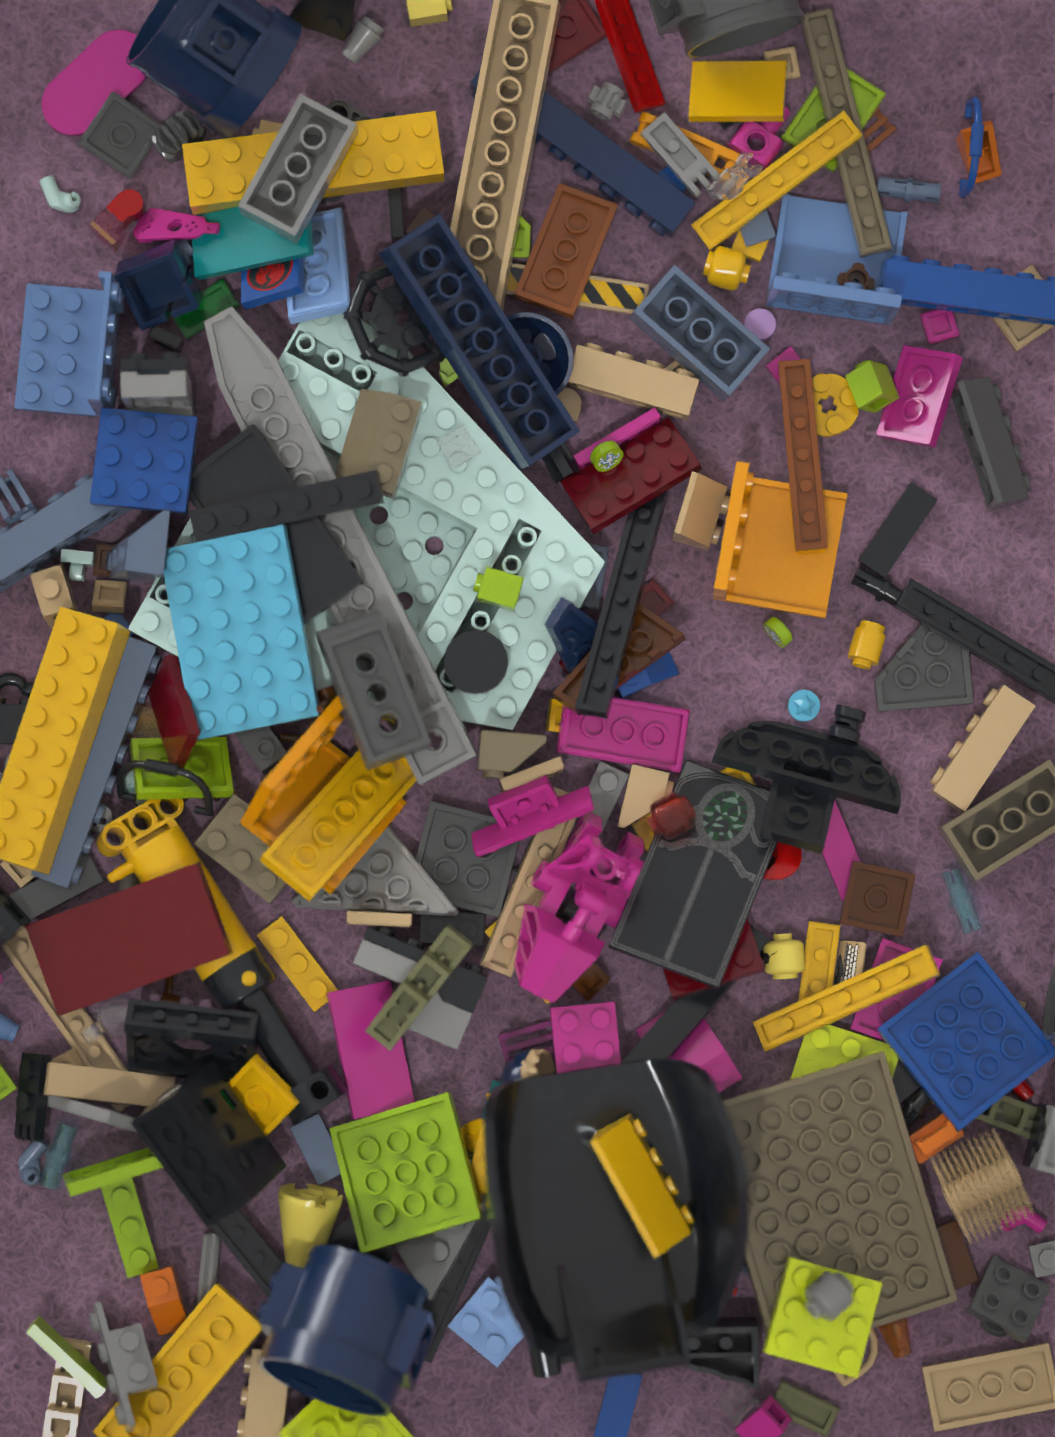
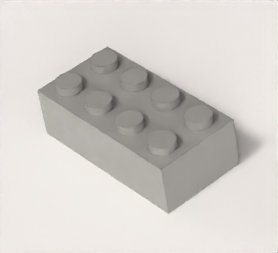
(298, 168)

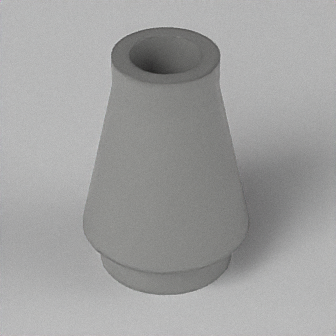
(362, 39)

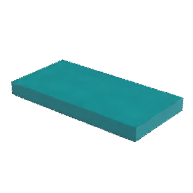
(243, 245)

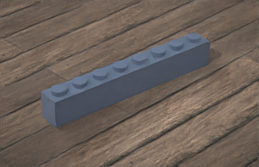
(107, 750)

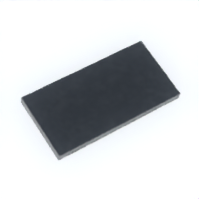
(252, 468)

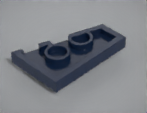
(570, 632)

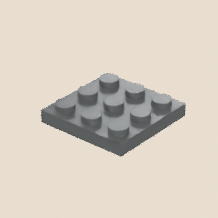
(450, 861)

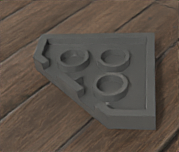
(925, 675)

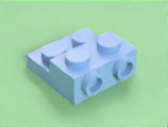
(488, 1323)

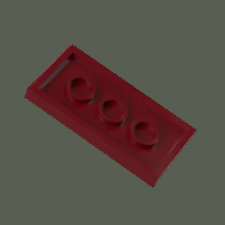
(648, 468)

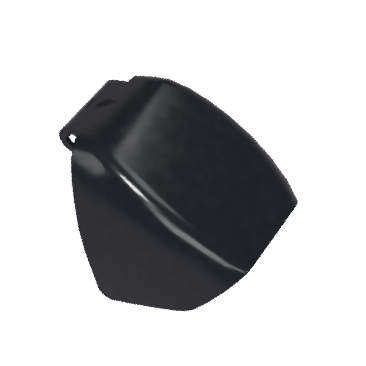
(567, 1242)

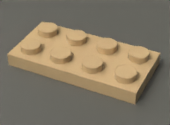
(990, 1386)

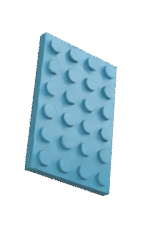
(240, 632)

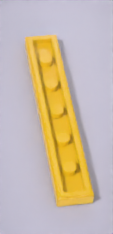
(777, 180)
(846, 998)

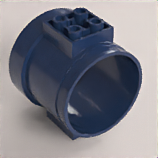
(215, 55)
(346, 1330)

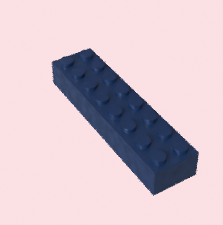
(479, 342)

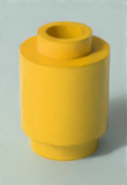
(867, 645)

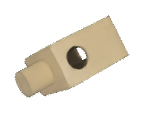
(53, 591)

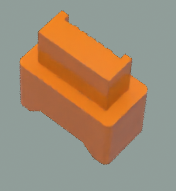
(933, 1137)

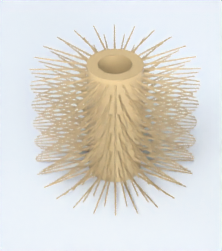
(981, 1185)

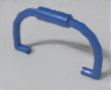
(976, 144)

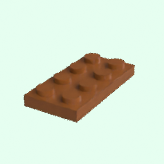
(565, 251)

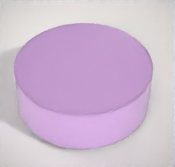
(761, 323)

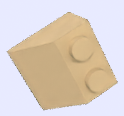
(700, 512)

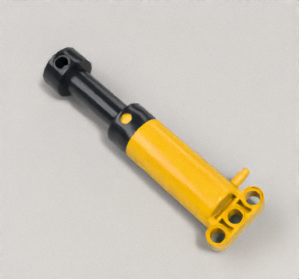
(233, 980)

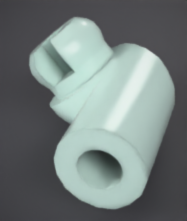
(58, 199)

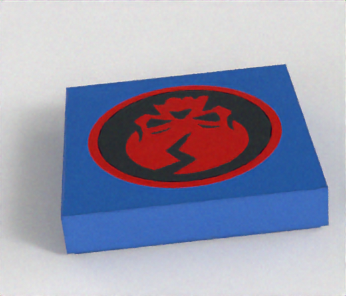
(271, 283)

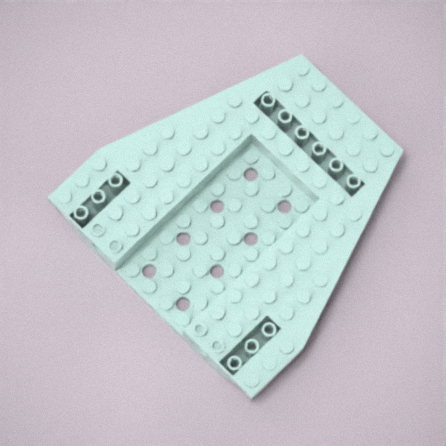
(479, 511)

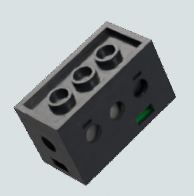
(209, 1144)

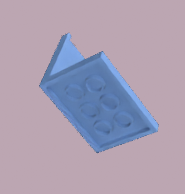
(816, 246)
(69, 348)

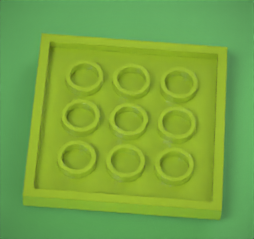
(406, 1173)

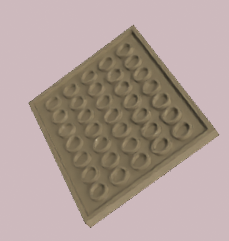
(838, 1188)

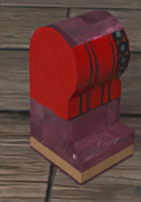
(118, 214)

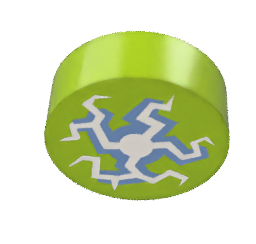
(606, 456)
(778, 631)

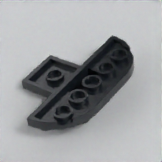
(806, 778)

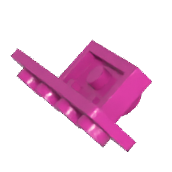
(527, 812)

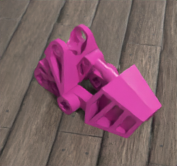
(557, 953)

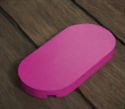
(86, 83)

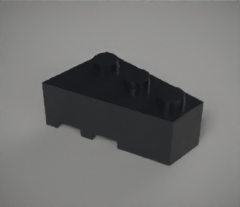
(728, 1351)

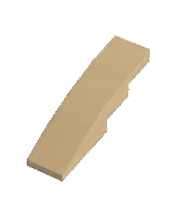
(66, 1397)

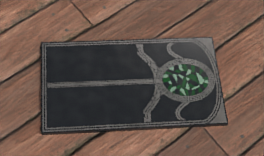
(700, 884)

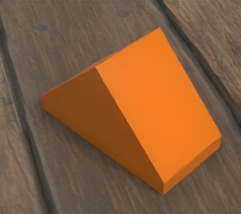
(989, 163)

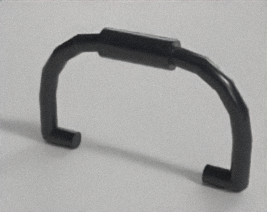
(169, 769)

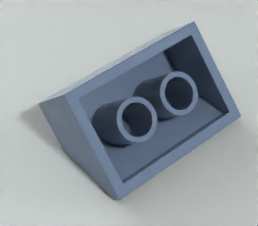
(141, 553)

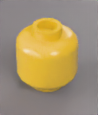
(726, 268)

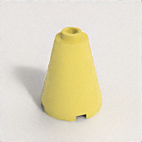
(306, 1219)

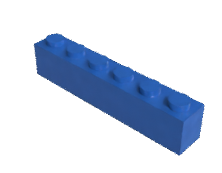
(970, 291)

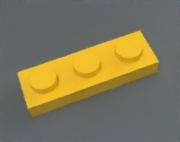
(297, 963)

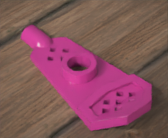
(159, 225)

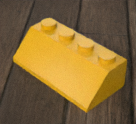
(642, 1184)

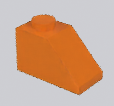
(164, 1299)

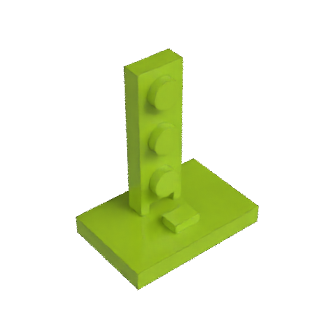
(122, 1204)

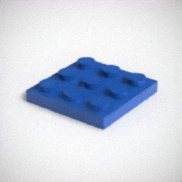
(144, 460)

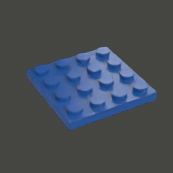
(967, 1041)

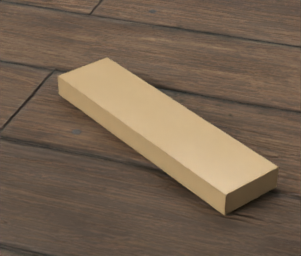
(104, 1084)

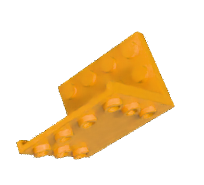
(759, 551)
(299, 780)

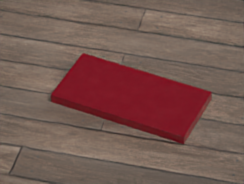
(129, 939)

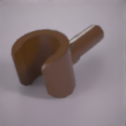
(325, 697)
(167, 996)

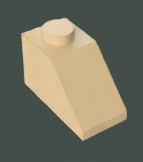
(642, 790)

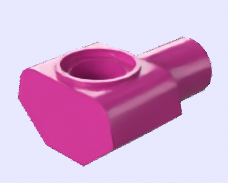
(766, 134)

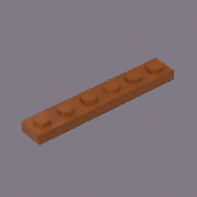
(802, 455)

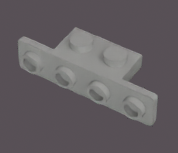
(127, 1362)

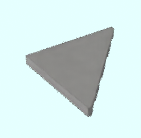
(384, 881)
(91, 1112)

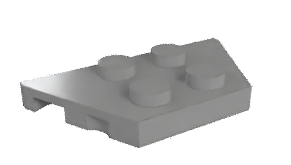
(434, 1255)

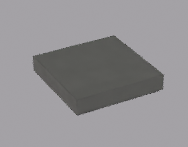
(120, 135)

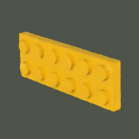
(337, 823)
(189, 1367)

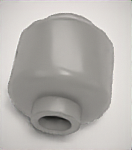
(829, 1296)

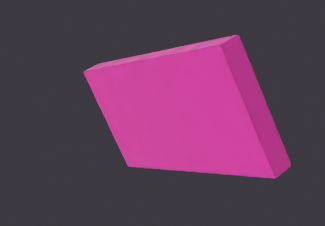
(632, 734)
(372, 1073)

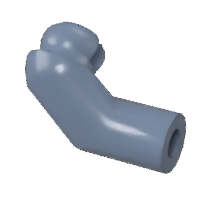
(30, 1164)

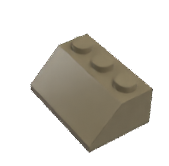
(380, 437)
(504, 751)

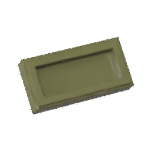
(806, 1408)

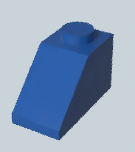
(655, 673)

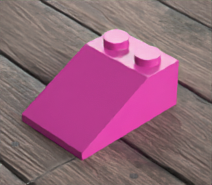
(704, 1051)

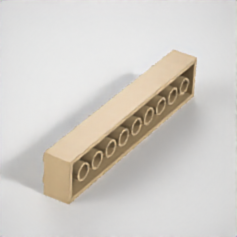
(503, 136)

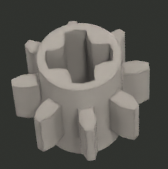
(606, 101)

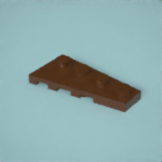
(648, 642)

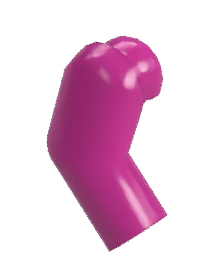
(1035, 1222)

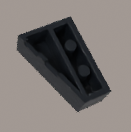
(327, 16)

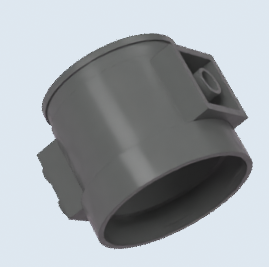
(724, 25)

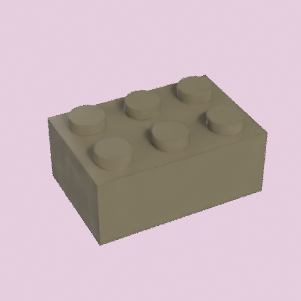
(240, 850)

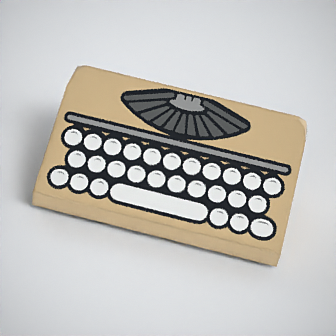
(850, 960)

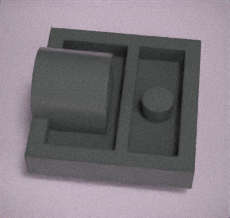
(1007, 1300)

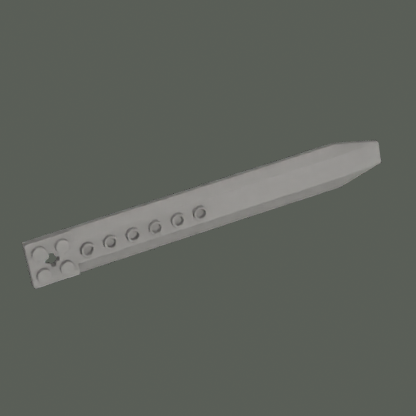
(263, 396)

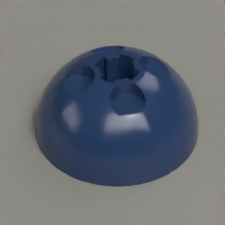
(548, 343)

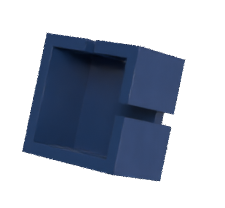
(156, 280)

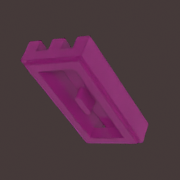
(506, 1049)

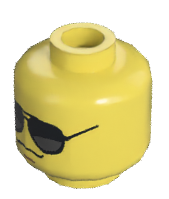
(783, 957)

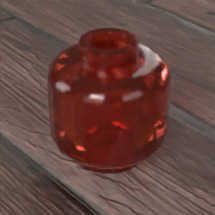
(671, 815)

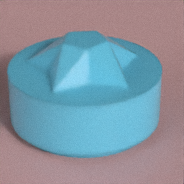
(803, 705)

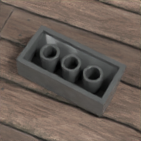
(990, 443)

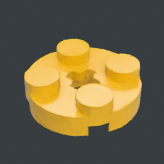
(846, 409)

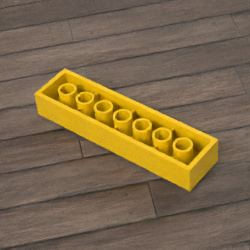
(382, 157)
(57, 736)

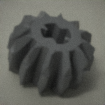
(174, 132)

